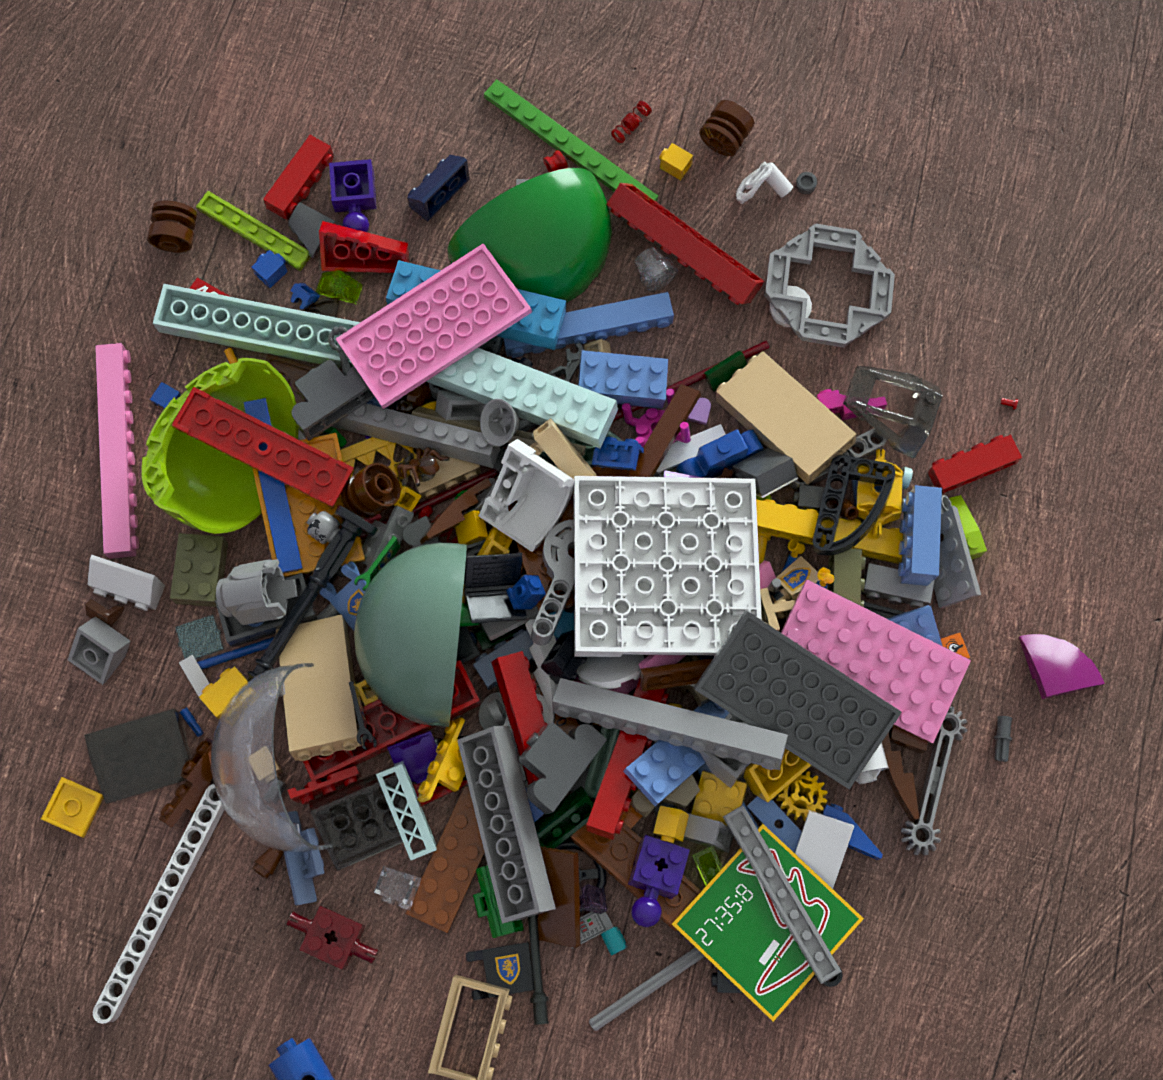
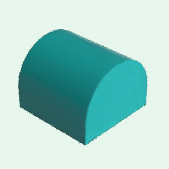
(614, 940)

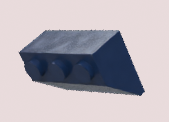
(439, 186)

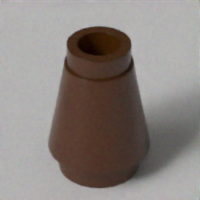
(267, 862)

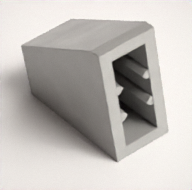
(708, 833)

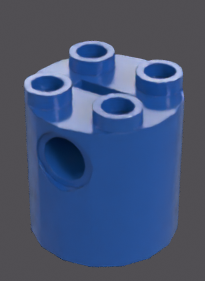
(299, 1062)

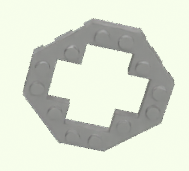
(793, 308)

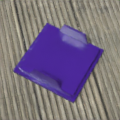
(416, 754)

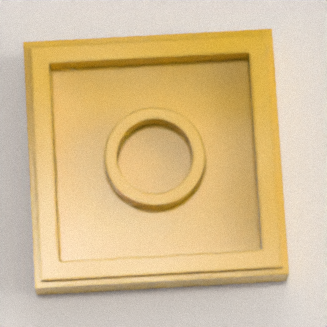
(72, 807)

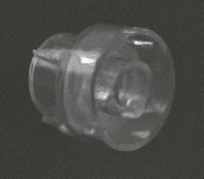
(655, 269)

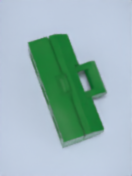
(493, 915)

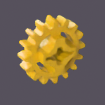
(804, 786)

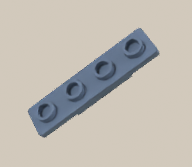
(304, 866)

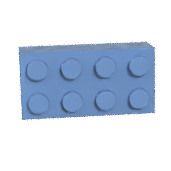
(625, 377)
(920, 535)

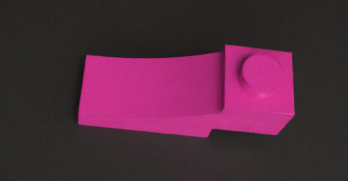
(834, 403)

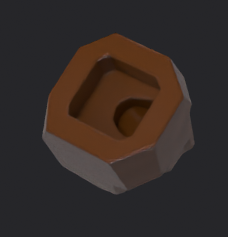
(419, 395)

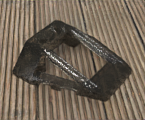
(923, 415)

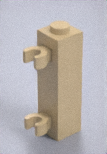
(560, 450)

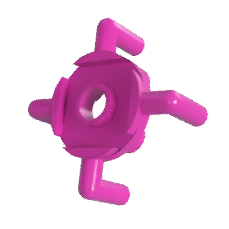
(649, 421)

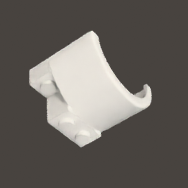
(540, 493)

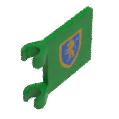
(385, 556)

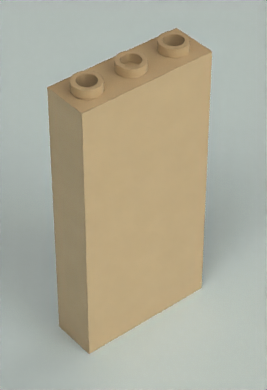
(785, 416)
(319, 697)

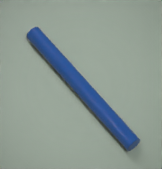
(237, 653)

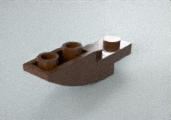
(188, 795)

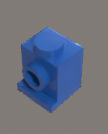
(526, 592)

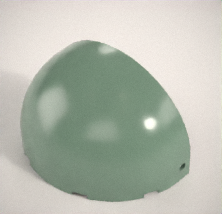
(411, 631)

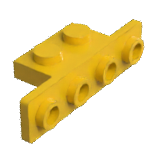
(447, 766)

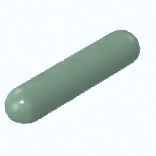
(600, 762)

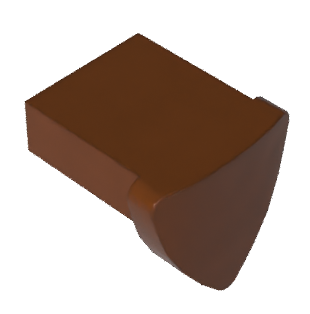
(107, 616)

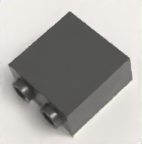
(769, 469)

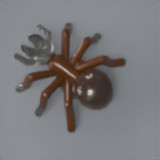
(422, 468)

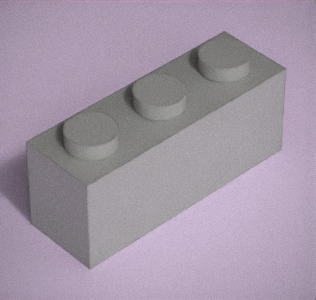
(886, 584)

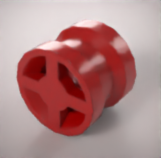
(555, 162)

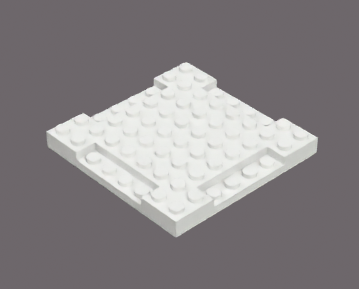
(662, 564)

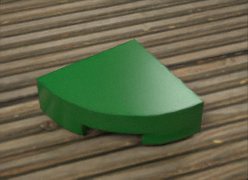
(342, 441)

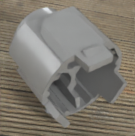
(255, 592)

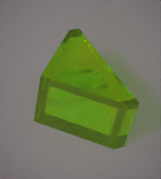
(339, 285)
(707, 864)

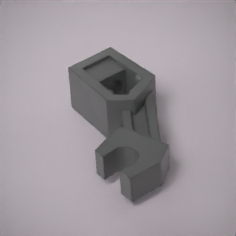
(572, 364)

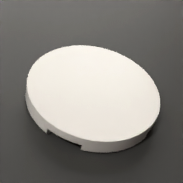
(610, 671)

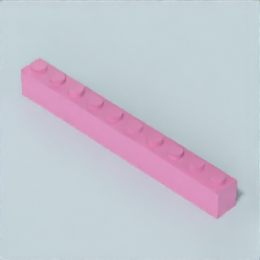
(115, 451)

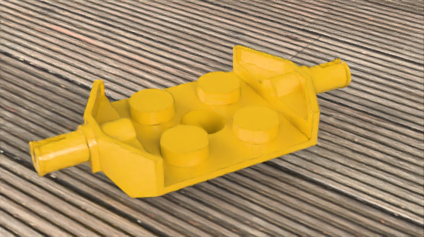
(868, 495)

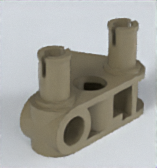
(680, 797)

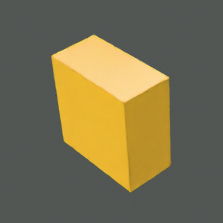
(471, 529)

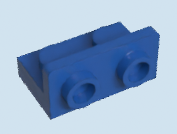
(617, 454)

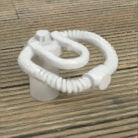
(766, 172)

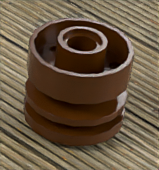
(727, 128)
(172, 226)
(371, 491)

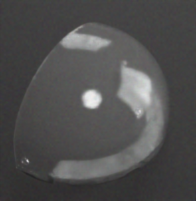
(246, 766)

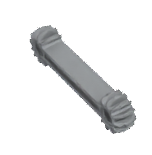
(933, 785)

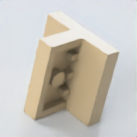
(775, 612)

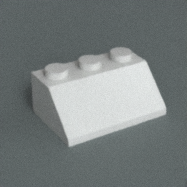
(124, 583)

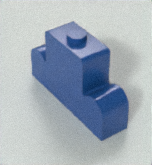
(721, 454)

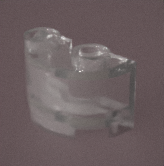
(397, 887)

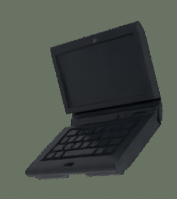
(486, 586)

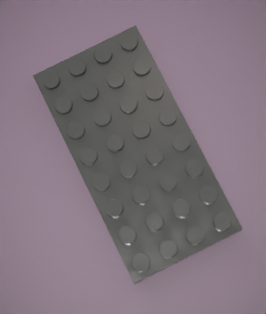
(793, 692)

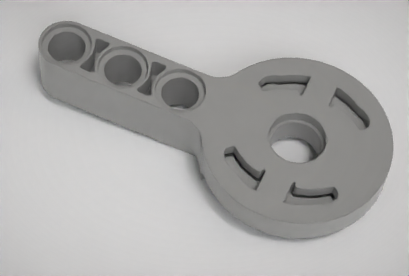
(562, 578)

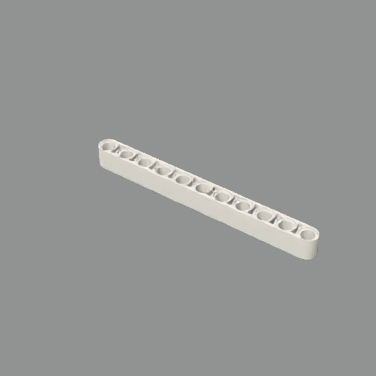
(153, 910)

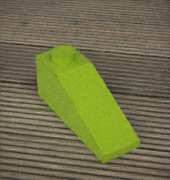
(971, 530)

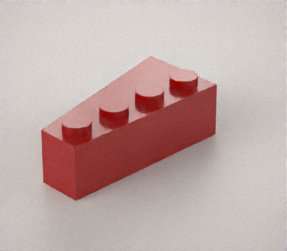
(359, 251)

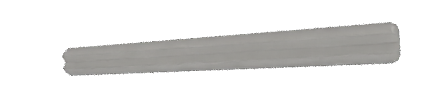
(645, 989)

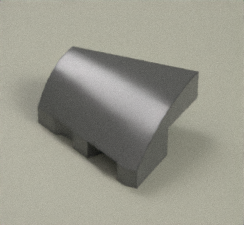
(306, 224)

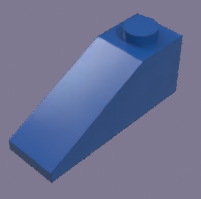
(858, 840)

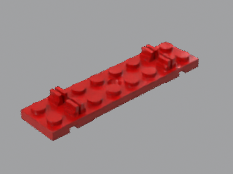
(284, 458)

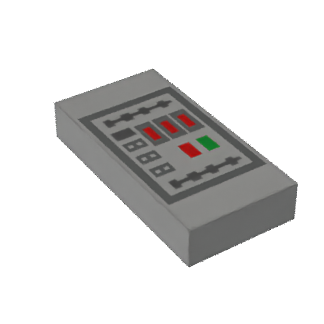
(593, 925)

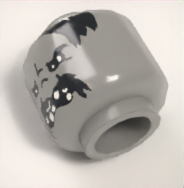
(322, 527)

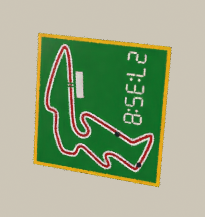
(746, 936)

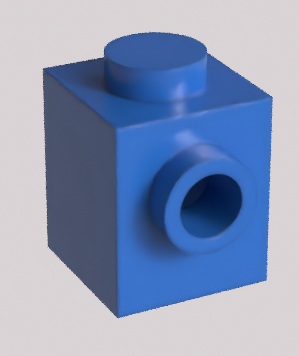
(269, 268)

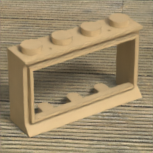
(497, 1027)

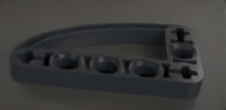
(848, 472)

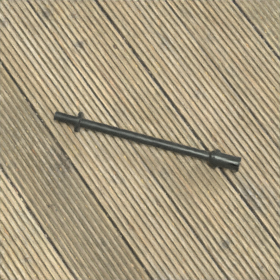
(539, 998)

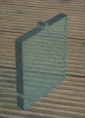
(199, 637)

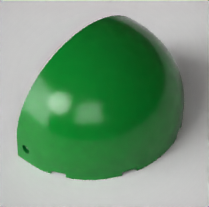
(543, 233)

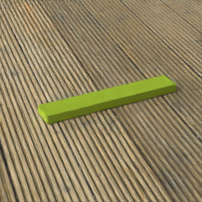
(253, 230)

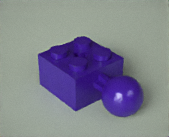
(353, 191)
(645, 876)

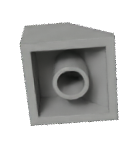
(98, 649)

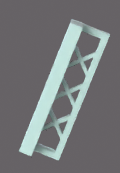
(415, 807)

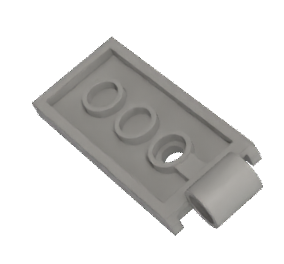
(956, 571)

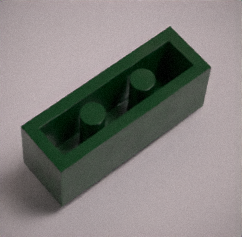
(565, 820)

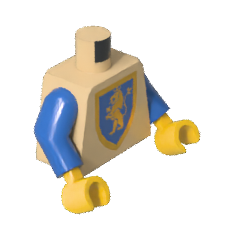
(796, 572)

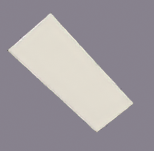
(194, 674)

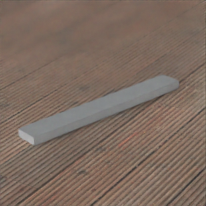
(782, 894)

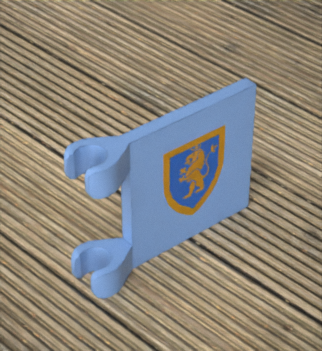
(348, 598)

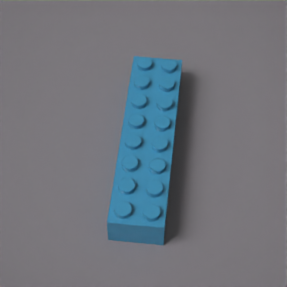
(537, 328)

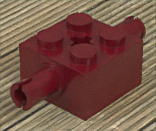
(317, 941)

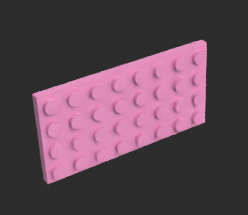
(433, 325)
(880, 656)

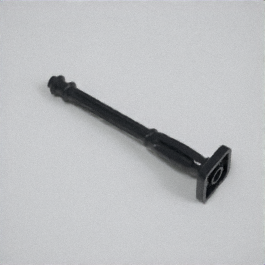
(325, 569)

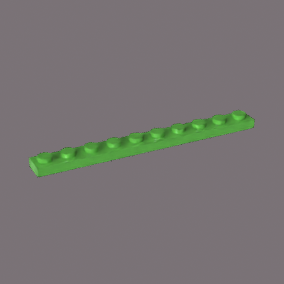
(560, 138)

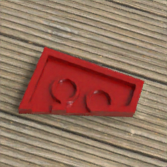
(318, 787)

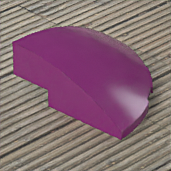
(1058, 665)

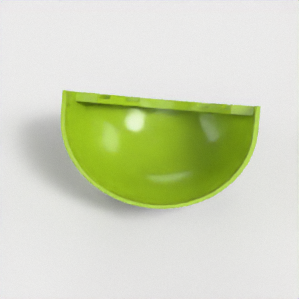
(195, 479)

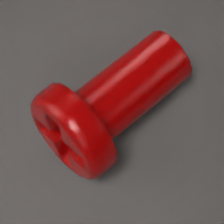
(1010, 403)

